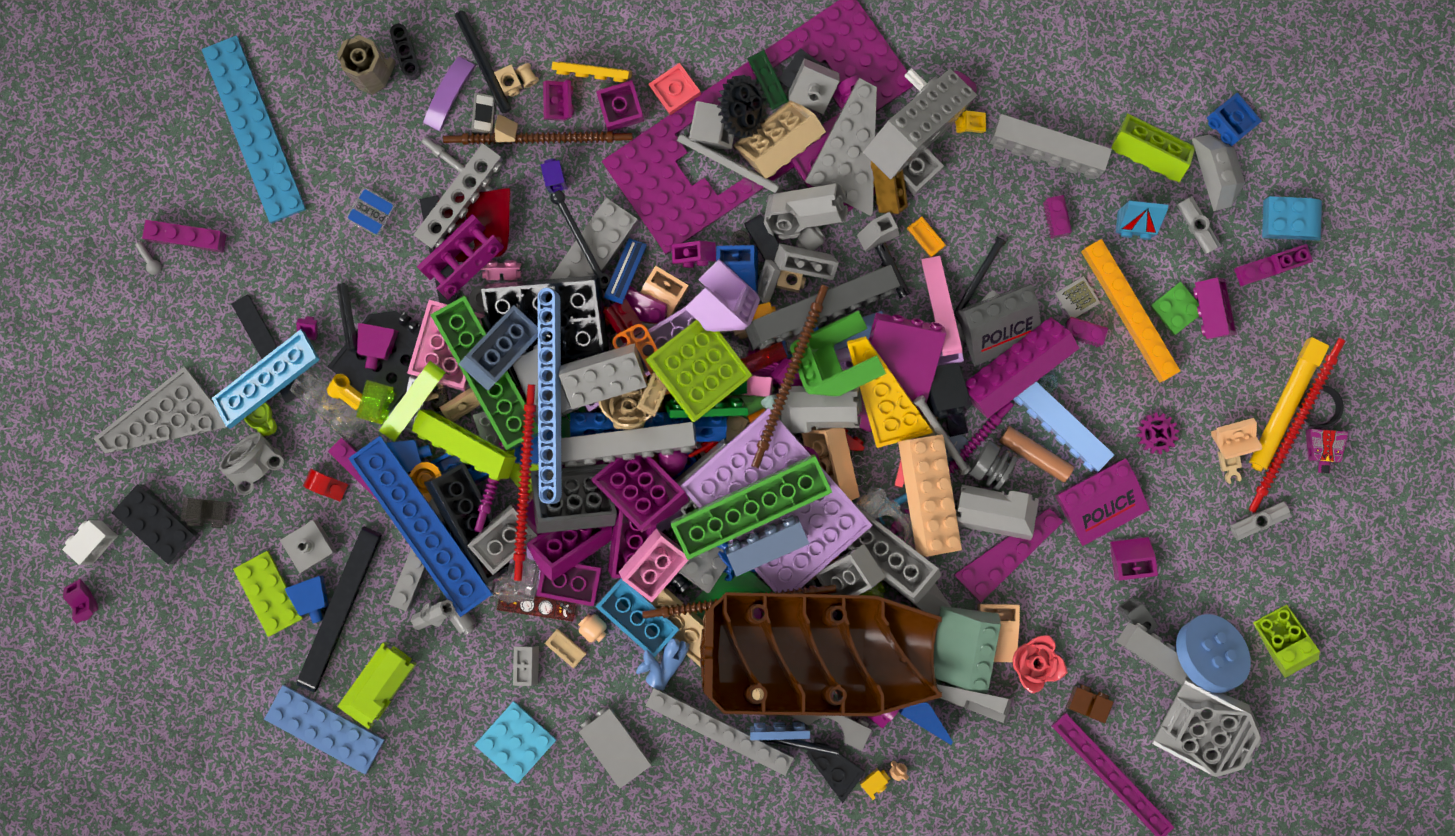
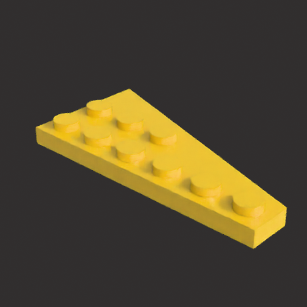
(888, 406)

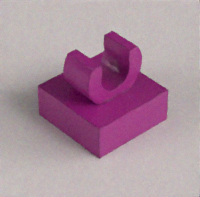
(309, 326)

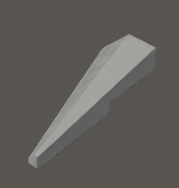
(986, 705)

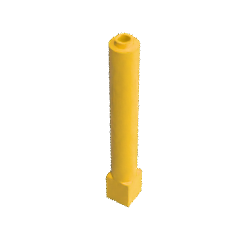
(1308, 360)

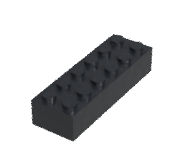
(458, 504)

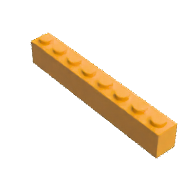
(1130, 311)

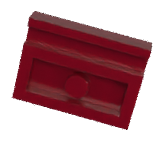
(622, 317)

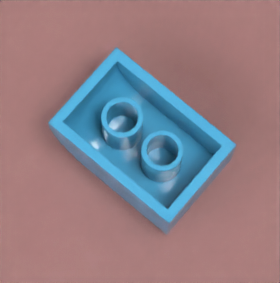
(1292, 218)

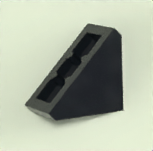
(956, 425)

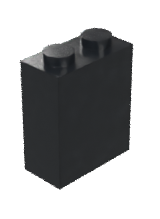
(948, 392)

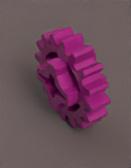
(1151, 428)

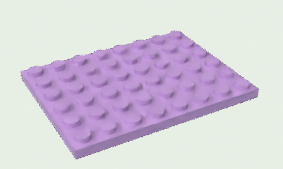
(828, 522)

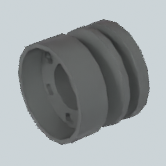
(993, 465)

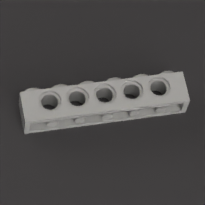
(482, 156)

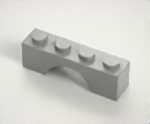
(854, 732)

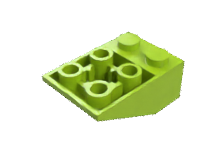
(1286, 641)

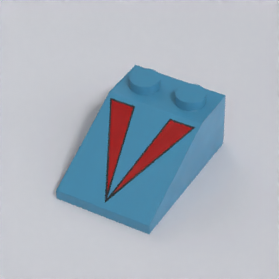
(1140, 219)

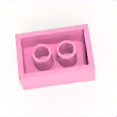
(653, 565)

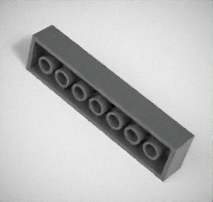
(840, 299)

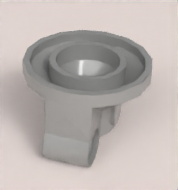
(250, 461)

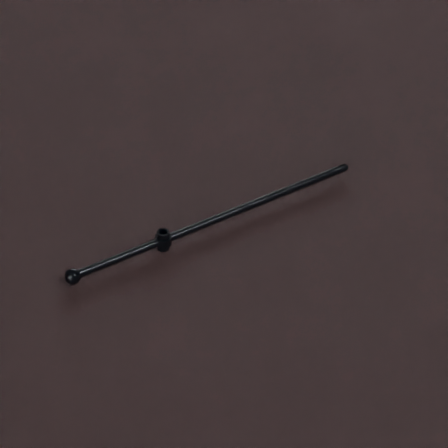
(558, 199)

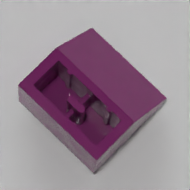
(1133, 559)

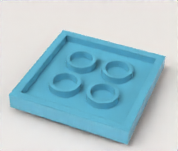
(515, 742)

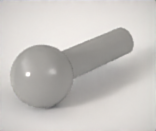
(153, 266)

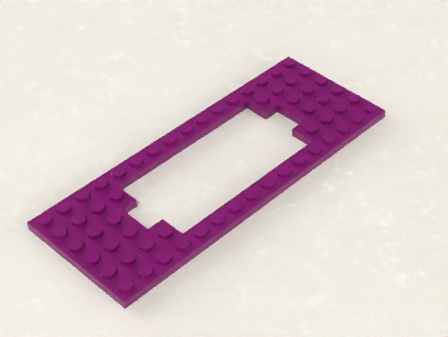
(648, 165)

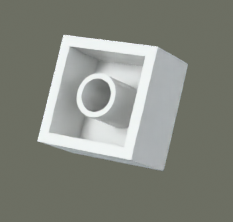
(89, 542)

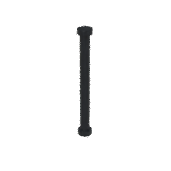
(980, 274)

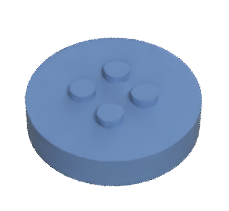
(1213, 653)

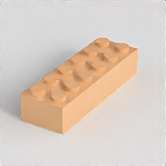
(930, 495)

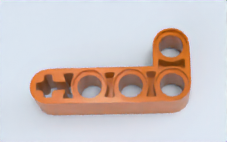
(639, 342)

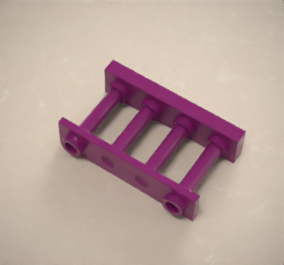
(451, 247)

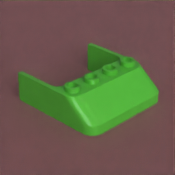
(820, 366)

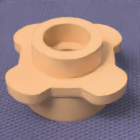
(898, 771)

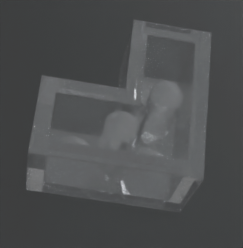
(510, 591)

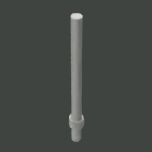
(440, 152)

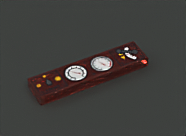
(541, 607)

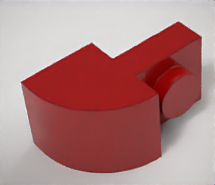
(325, 485)

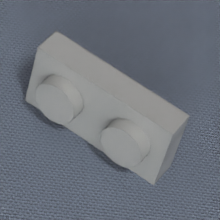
(768, 280)

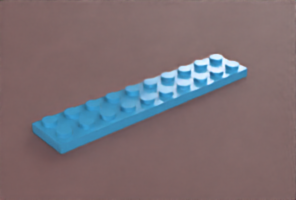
(253, 129)

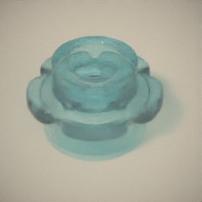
(1053, 383)

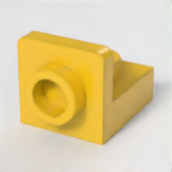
(971, 122)

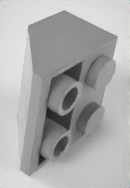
(708, 129)

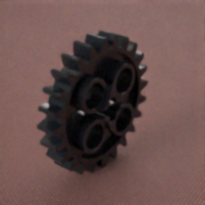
(742, 106)

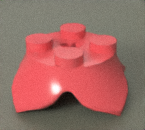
(1049, 667)

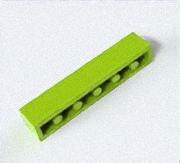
(463, 444)

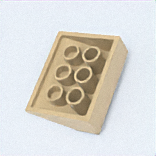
(780, 139)

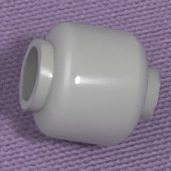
(810, 238)

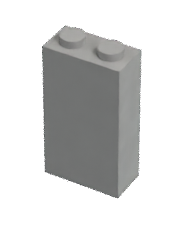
(527, 372)
(614, 747)

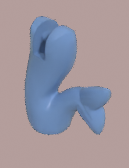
(661, 673)

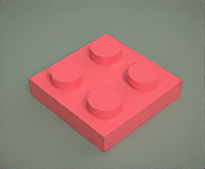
(674, 89)

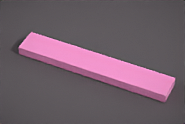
(941, 303)

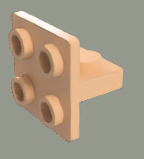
(1237, 438)

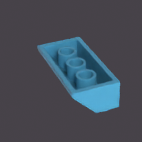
(625, 607)

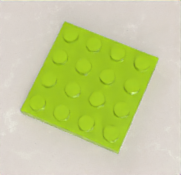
(698, 369)

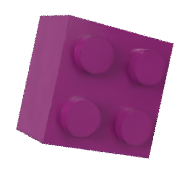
(620, 106)

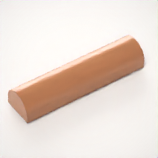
(1036, 454)

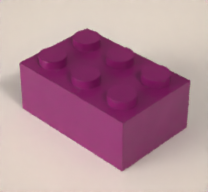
(576, 585)

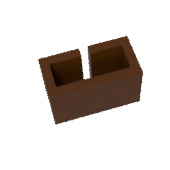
(1090, 704)

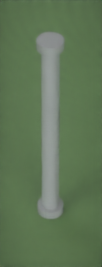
(920, 401)

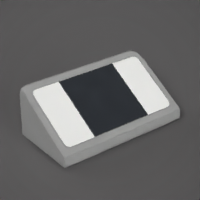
(483, 113)

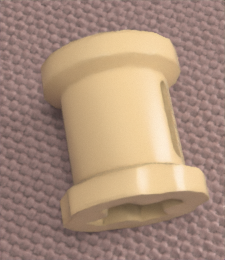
(527, 75)

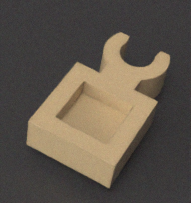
(1230, 465)

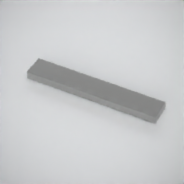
(730, 163)

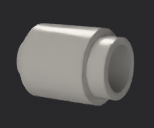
(463, 624)

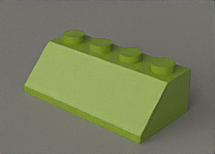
(1153, 148)

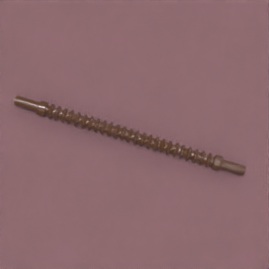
(609, 136)
(763, 444)
(666, 611)

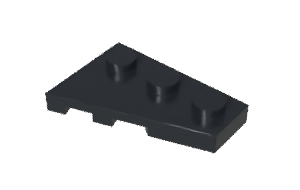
(837, 770)

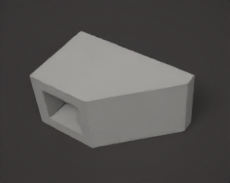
(878, 232)

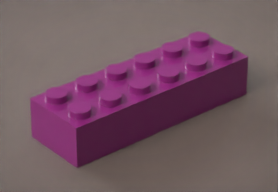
(1020, 366)

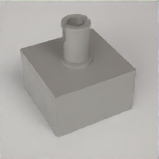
(813, 86)
(308, 546)

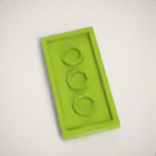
(267, 593)

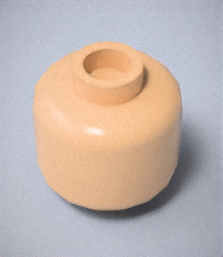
(592, 628)

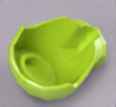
(262, 420)

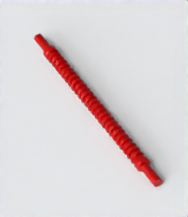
(1291, 435)
(519, 556)

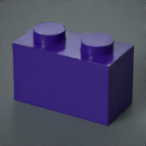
(553, 175)

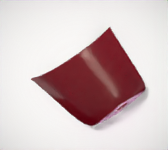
(493, 212)

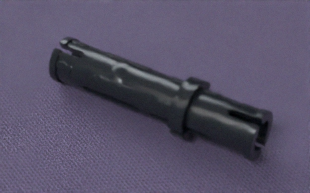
(887, 259)

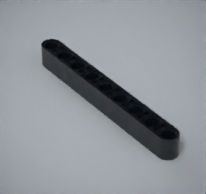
(339, 609)

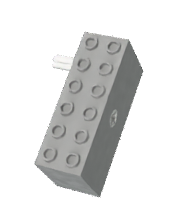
(920, 121)

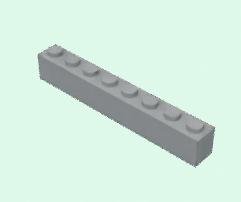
(627, 444)
(719, 731)

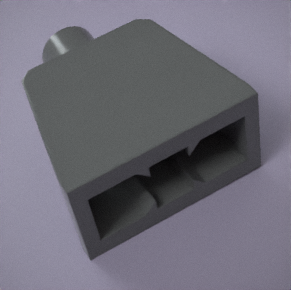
(1136, 612)

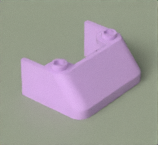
(725, 301)

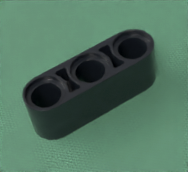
(403, 43)
(763, 240)

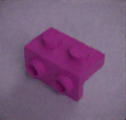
(557, 100)

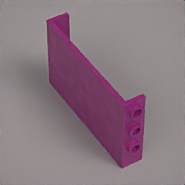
(909, 351)

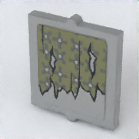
(1077, 298)

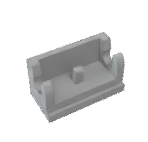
(525, 665)

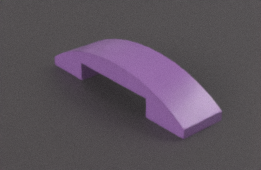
(447, 93)

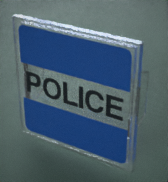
(370, 211)

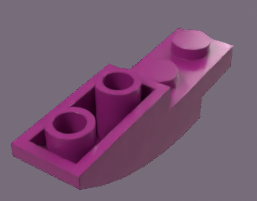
(1273, 265)

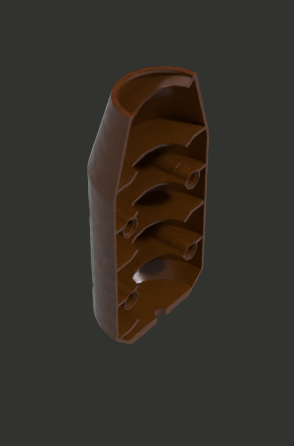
(798, 654)

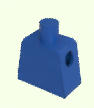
(410, 453)
(309, 597)

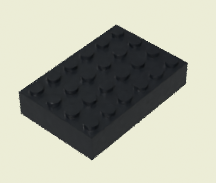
(581, 311)

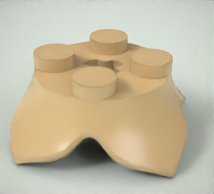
(623, 411)

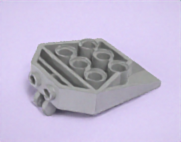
(1231, 750)

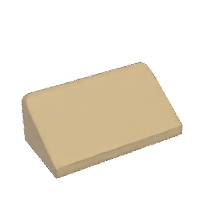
(505, 129)

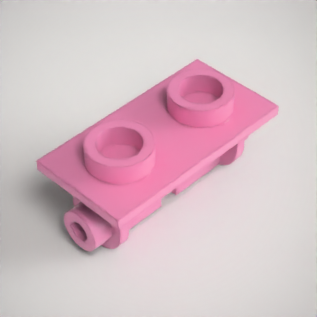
(508, 269)

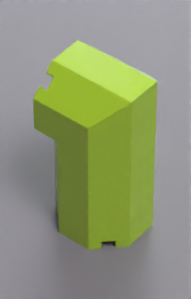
(377, 685)

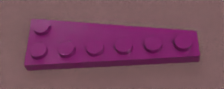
(999, 562)

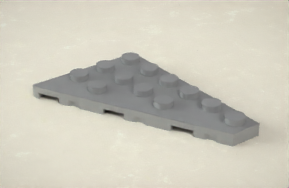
(842, 154)
(167, 413)

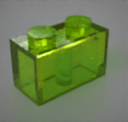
(375, 402)

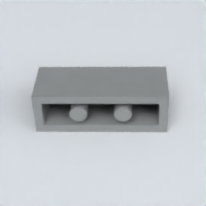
(806, 262)

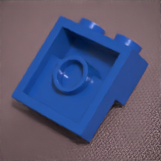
(1233, 119)

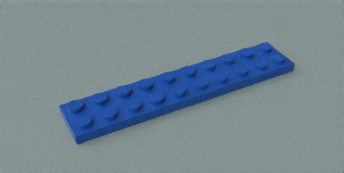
(420, 526)

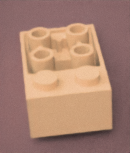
(665, 288)
(1009, 629)

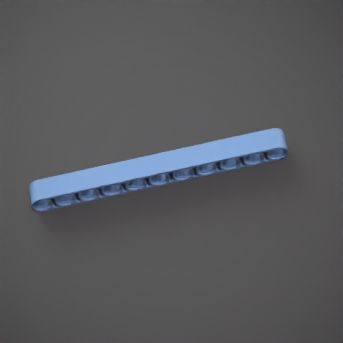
(554, 404)

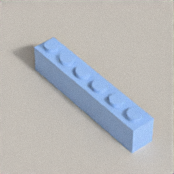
(1065, 427)

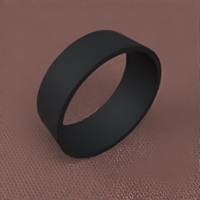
(1338, 403)

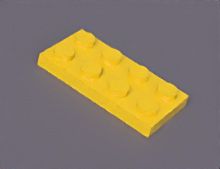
(601, 73)

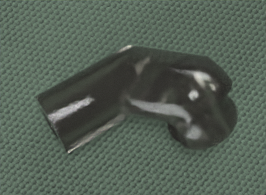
(443, 399)

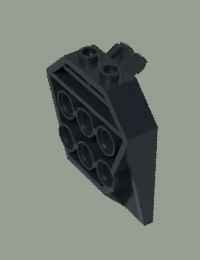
(351, 366)

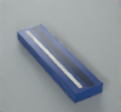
(625, 271)

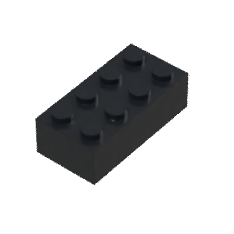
(155, 524)

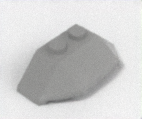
(1219, 170)

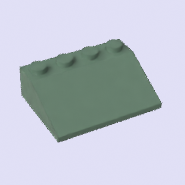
(966, 647)

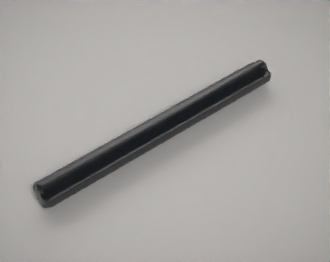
(482, 61)

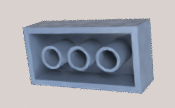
(500, 348)
(766, 545)

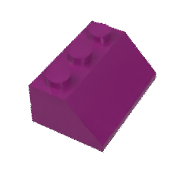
(1214, 308)

